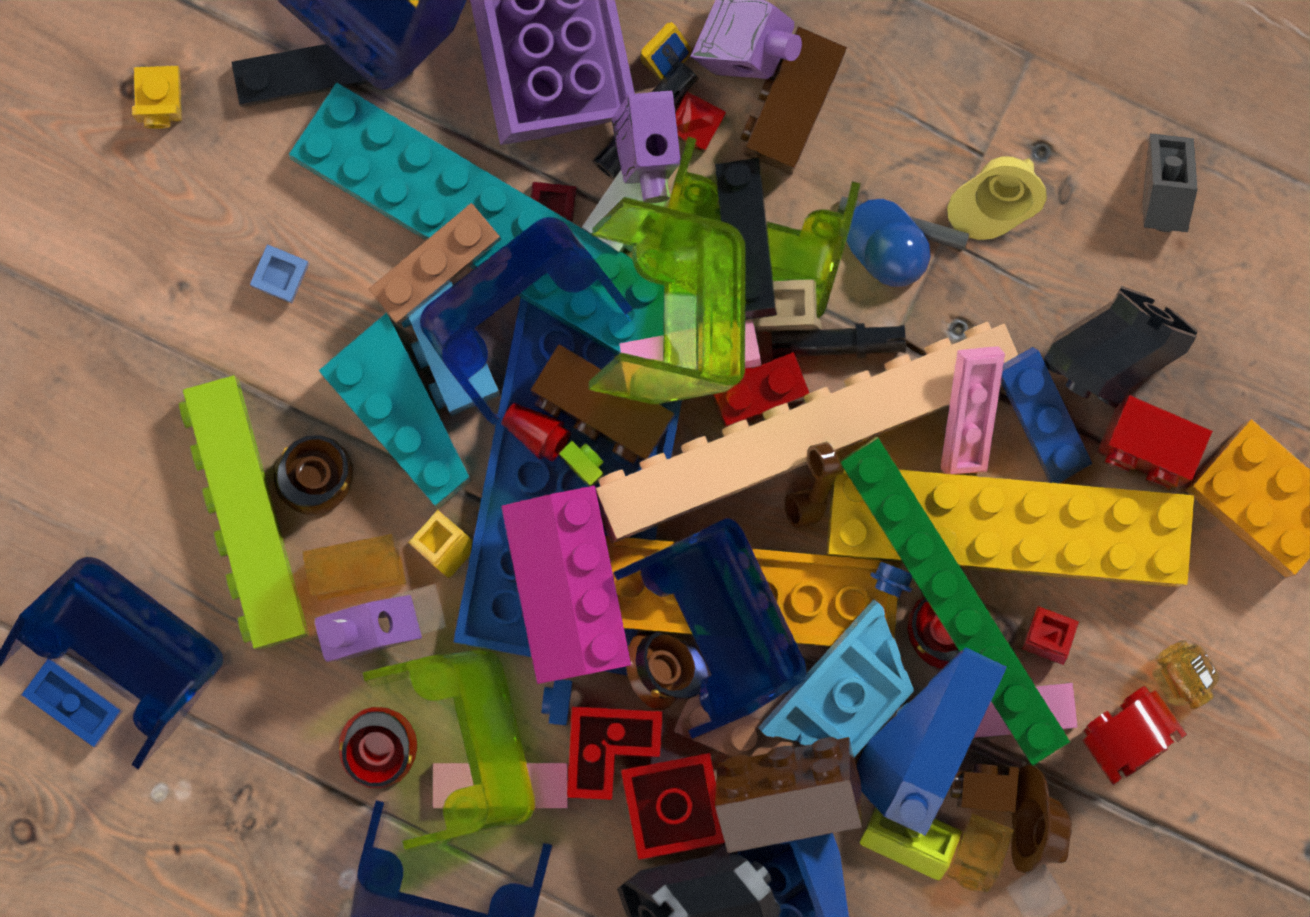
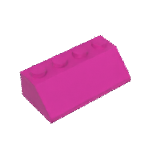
(566, 585)

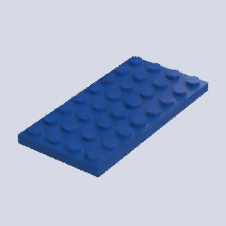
(490, 600)

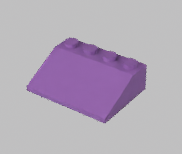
(551, 64)

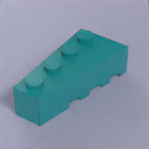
(391, 401)

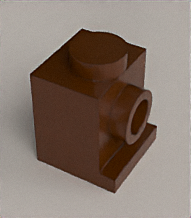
(985, 788)

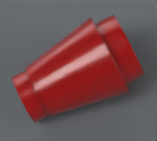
(537, 431)

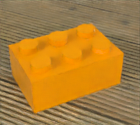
(1260, 496)

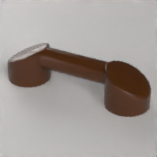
(810, 504)

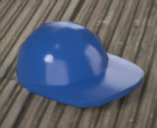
(888, 243)

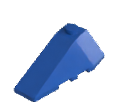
(919, 752)
(804, 876)

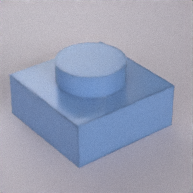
(279, 274)

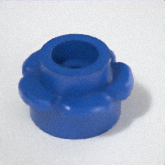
(892, 579)

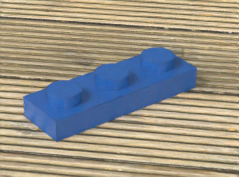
(1044, 416)

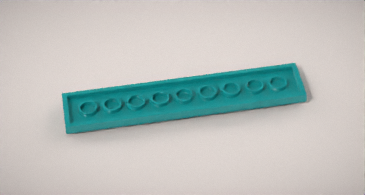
(428, 185)

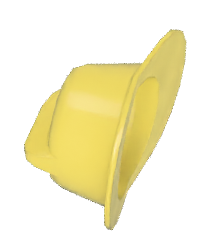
(997, 198)

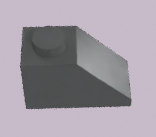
(1169, 183)

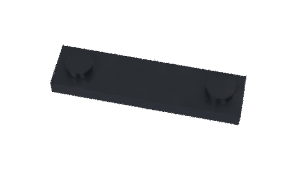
(292, 74)
(744, 208)

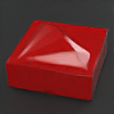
(698, 120)
(1050, 635)

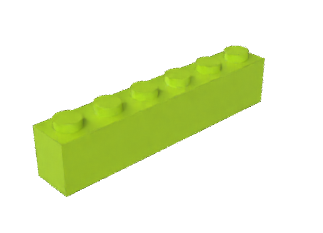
(244, 512)

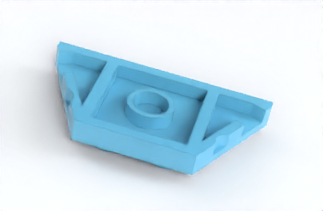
(848, 688)

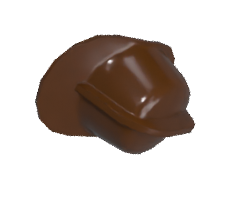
(1039, 823)

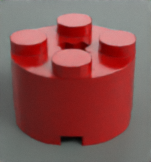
(1132, 735)

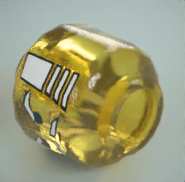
(1185, 674)

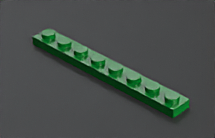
(952, 596)

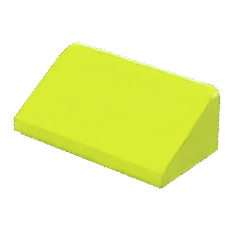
(922, 853)

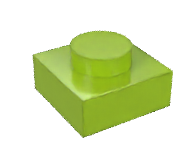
(583, 462)

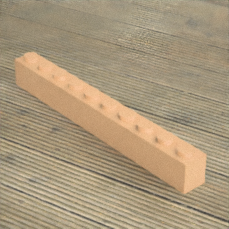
(781, 441)

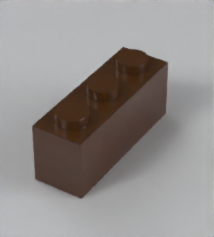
(793, 102)
(625, 422)

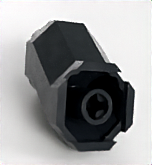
(1119, 346)
(701, 887)

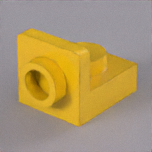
(157, 96)

